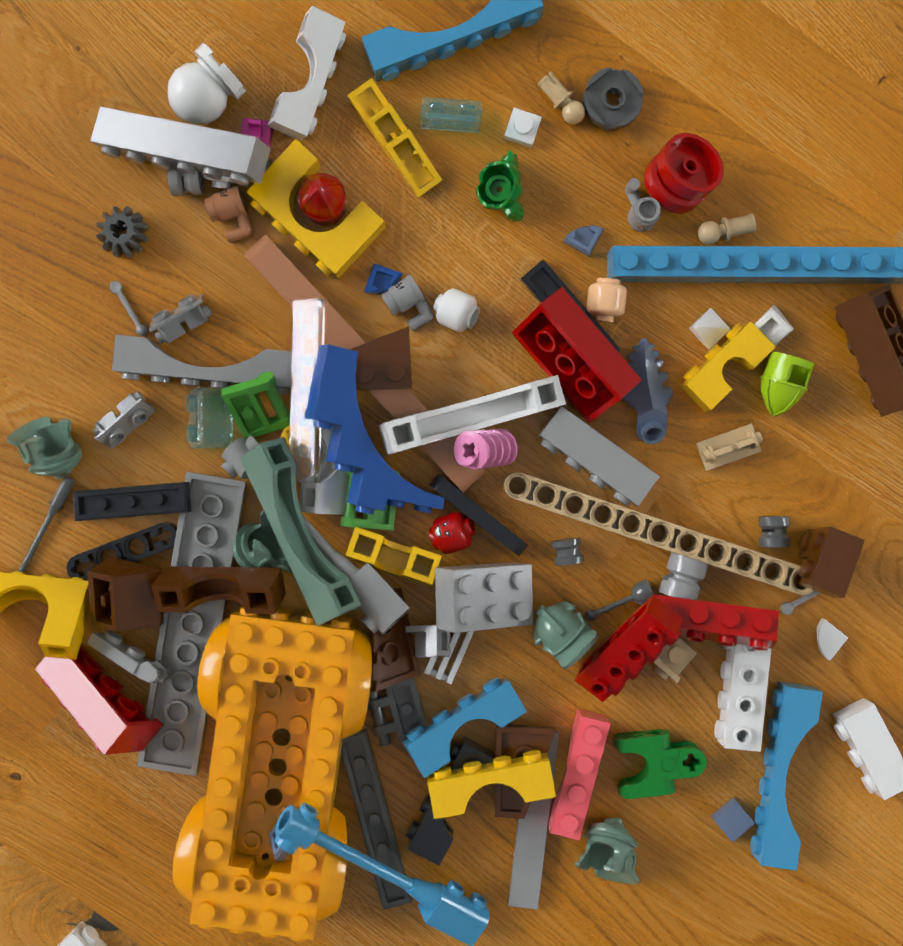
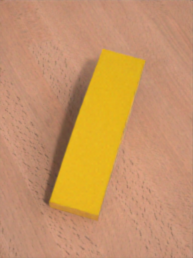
(394, 137)

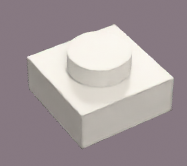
(522, 127)

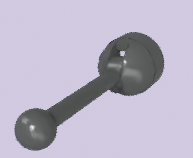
(640, 594)

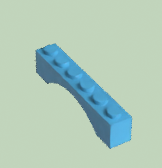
(399, 50)
(793, 716)

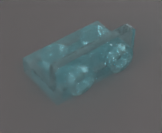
(451, 114)
(209, 419)

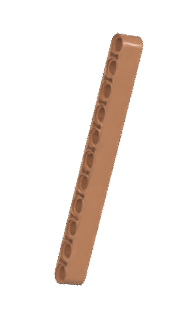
(398, 402)

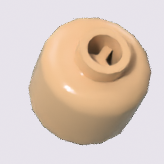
(606, 299)

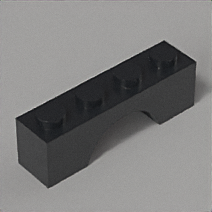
(432, 836)

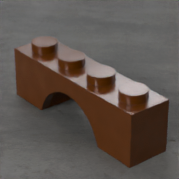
(255, 588)

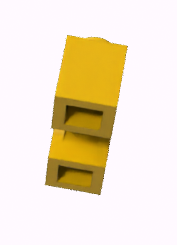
(744, 345)
(393, 558)

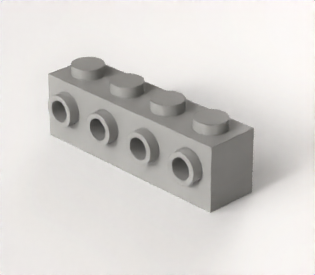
(597, 456)

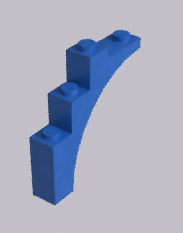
(335, 403)

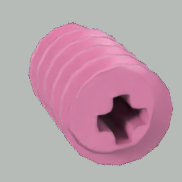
(485, 448)

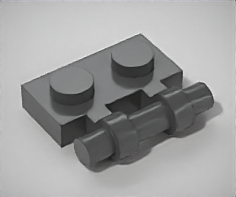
(405, 708)

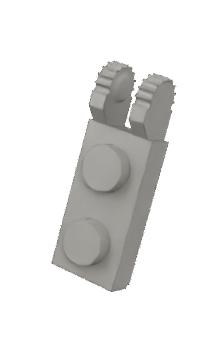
(129, 657)

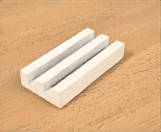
(439, 674)

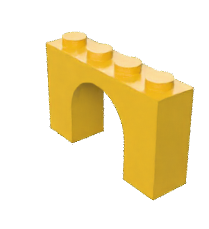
(276, 196)
(66, 603)

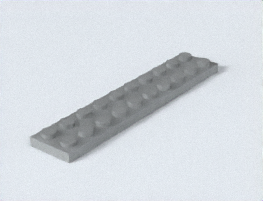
(201, 540)

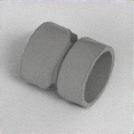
(683, 577)

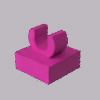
(258, 129)

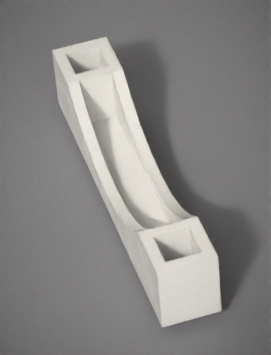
(471, 415)

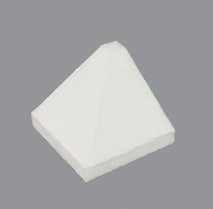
(774, 325)
(709, 328)

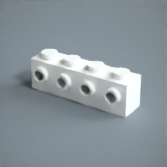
(742, 698)

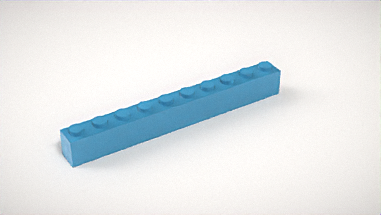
(756, 264)

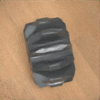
(121, 221)

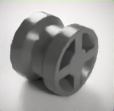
(567, 551)

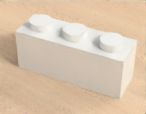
(871, 748)

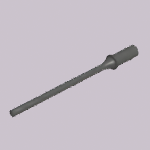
(55, 505)

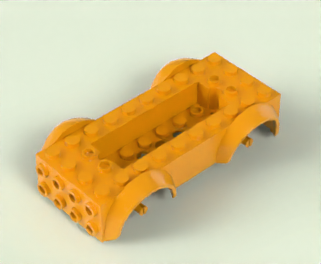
(255, 680)

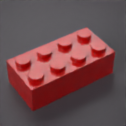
(574, 349)

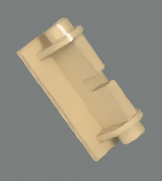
(729, 447)

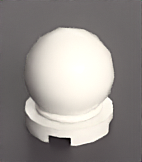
(201, 88)

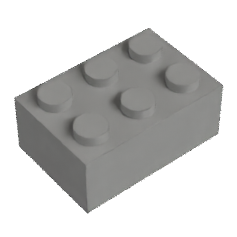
(483, 596)

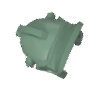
(47, 447)
(258, 546)
(563, 633)
(610, 852)

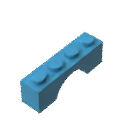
(431, 745)

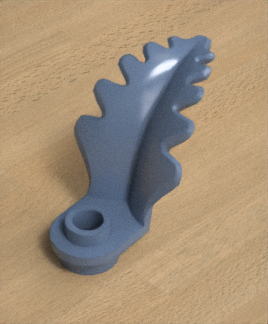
(649, 396)

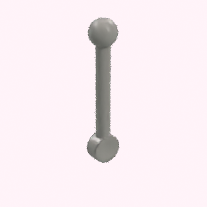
(117, 288)
(787, 608)

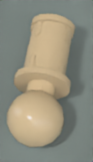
(573, 110)
(711, 232)

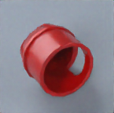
(322, 199)

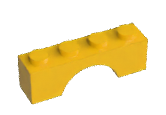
(527, 775)

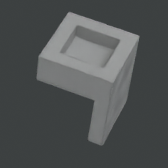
(430, 641)

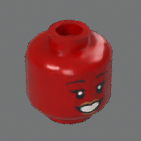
(451, 533)

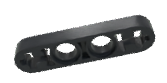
(478, 515)
(123, 550)

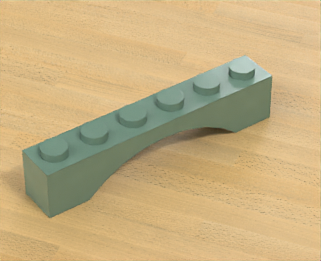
(321, 583)

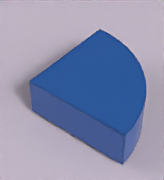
(381, 279)

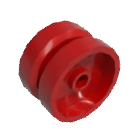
(683, 173)

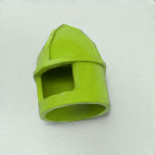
(784, 381)

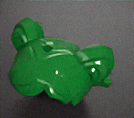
(502, 175)

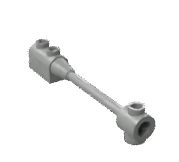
(377, 598)

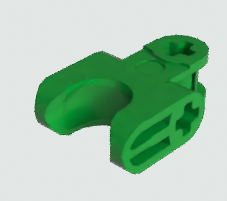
(662, 762)

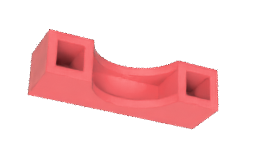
(582, 765)

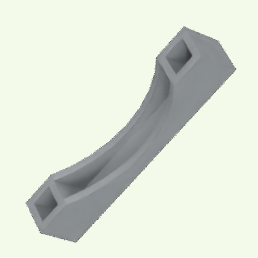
(142, 356)

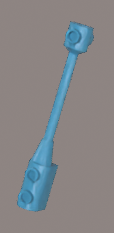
(439, 904)

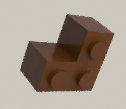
(829, 560)

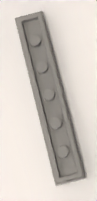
(530, 848)

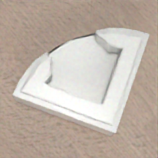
(829, 639)

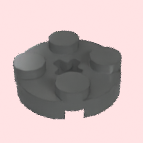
(613, 82)

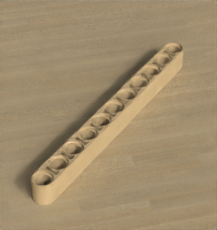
(673, 533)

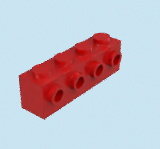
(725, 623)
(629, 649)

